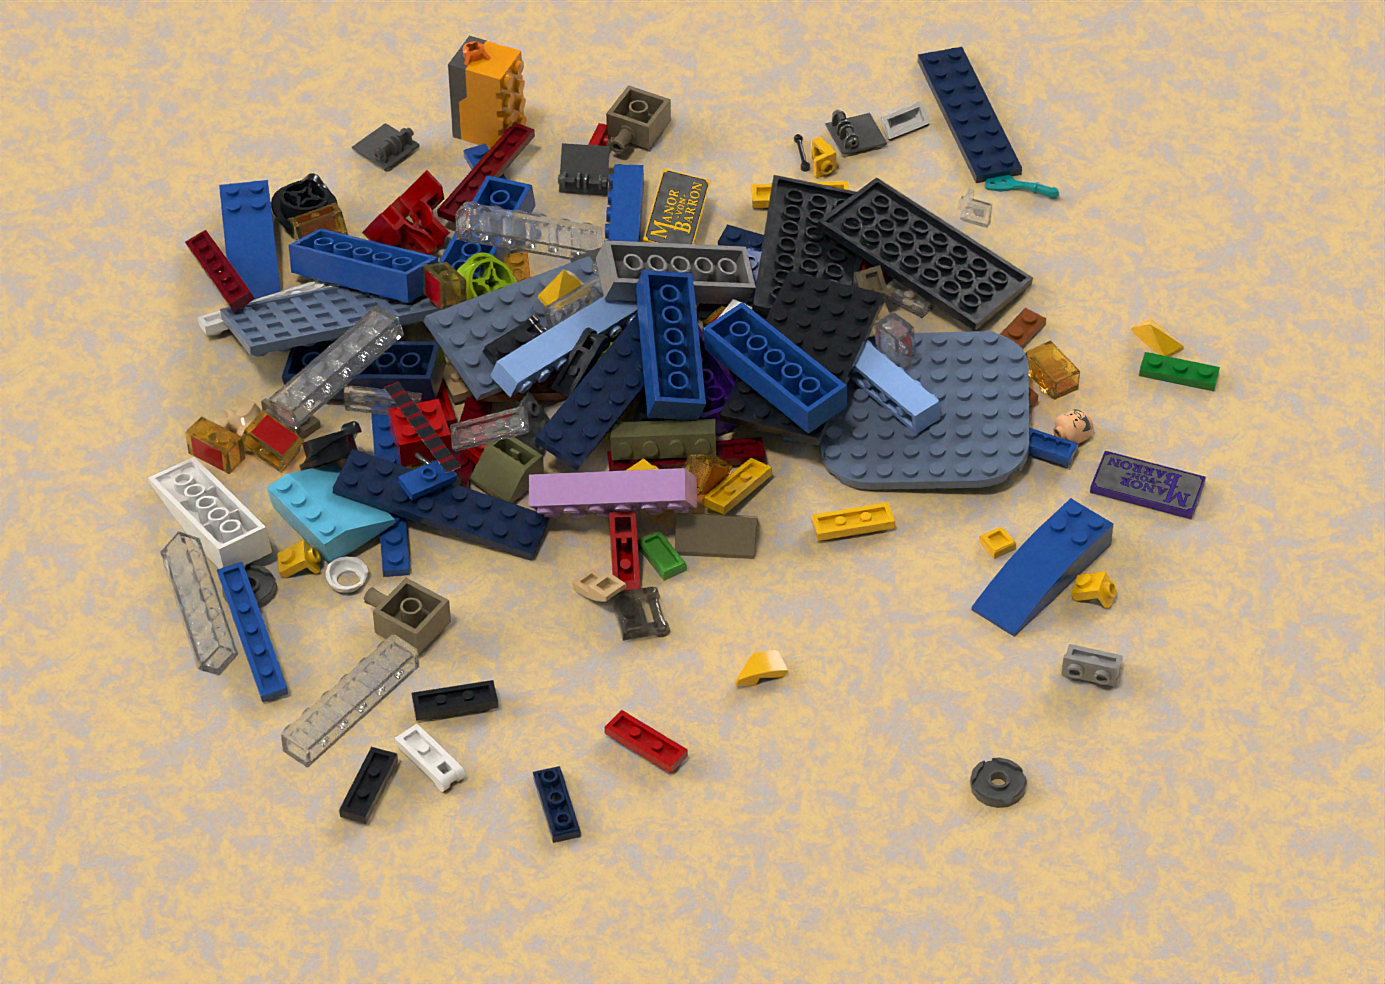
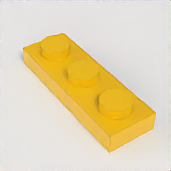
(737, 486)
(852, 521)

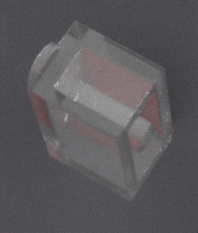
(896, 340)

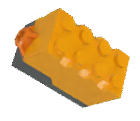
(485, 91)

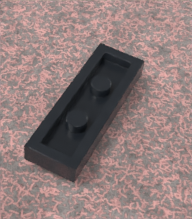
(454, 700)
(368, 785)

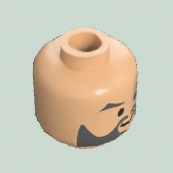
(1073, 426)

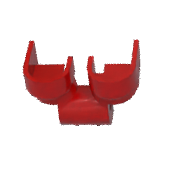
(419, 204)

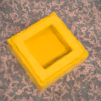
(997, 542)

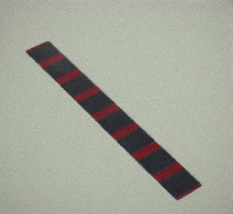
(422, 427)

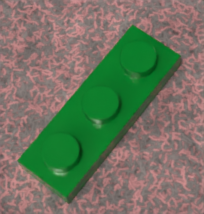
(1179, 371)

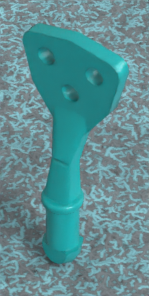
(1012, 184)

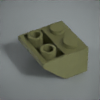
(506, 468)

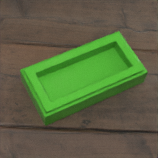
(661, 555)

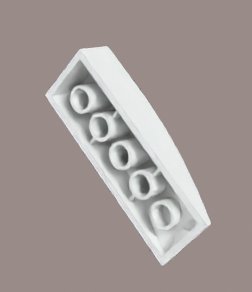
(211, 513)

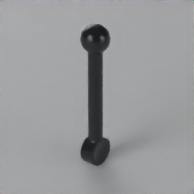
(805, 166)

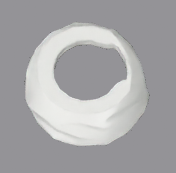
(346, 565)

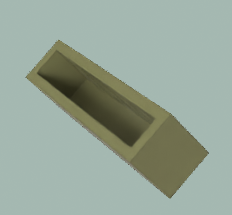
(663, 439)

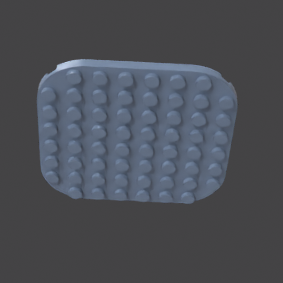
(980, 427)

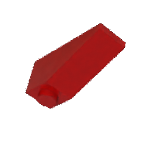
(624, 548)

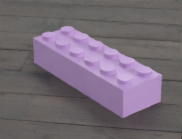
(613, 492)

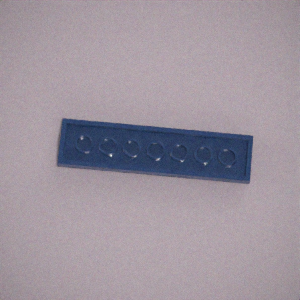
(969, 114)
(596, 401)
(447, 509)

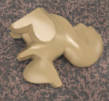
(239, 420)

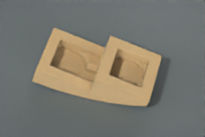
(598, 586)

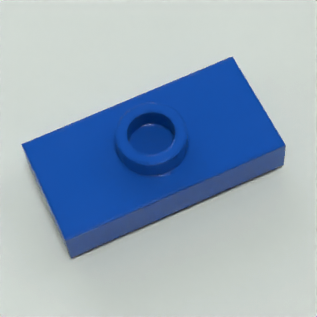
(1051, 447)
(425, 480)

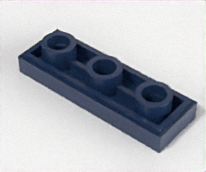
(556, 804)

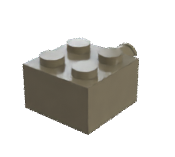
(637, 118)
(409, 613)

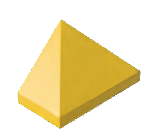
(560, 286)
(1157, 338)

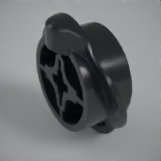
(300, 198)
(331, 446)

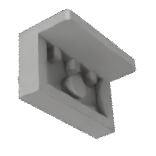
(1091, 665)

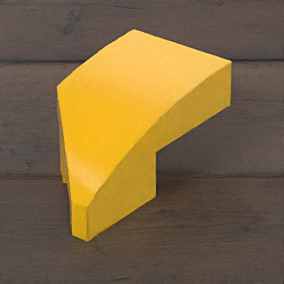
(761, 665)

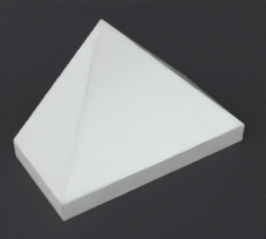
(904, 120)

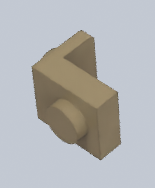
(873, 280)

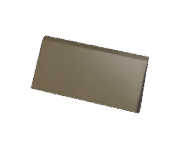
(716, 535)

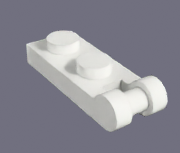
(430, 757)

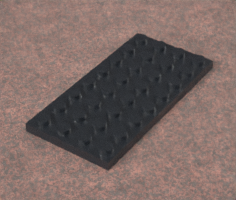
(796, 244)
(925, 253)
(829, 325)

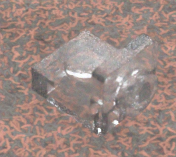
(974, 210)

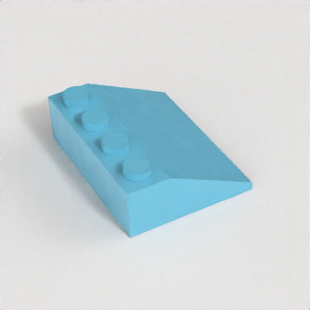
(323, 518)

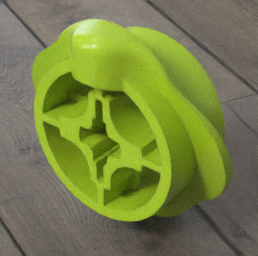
(493, 275)

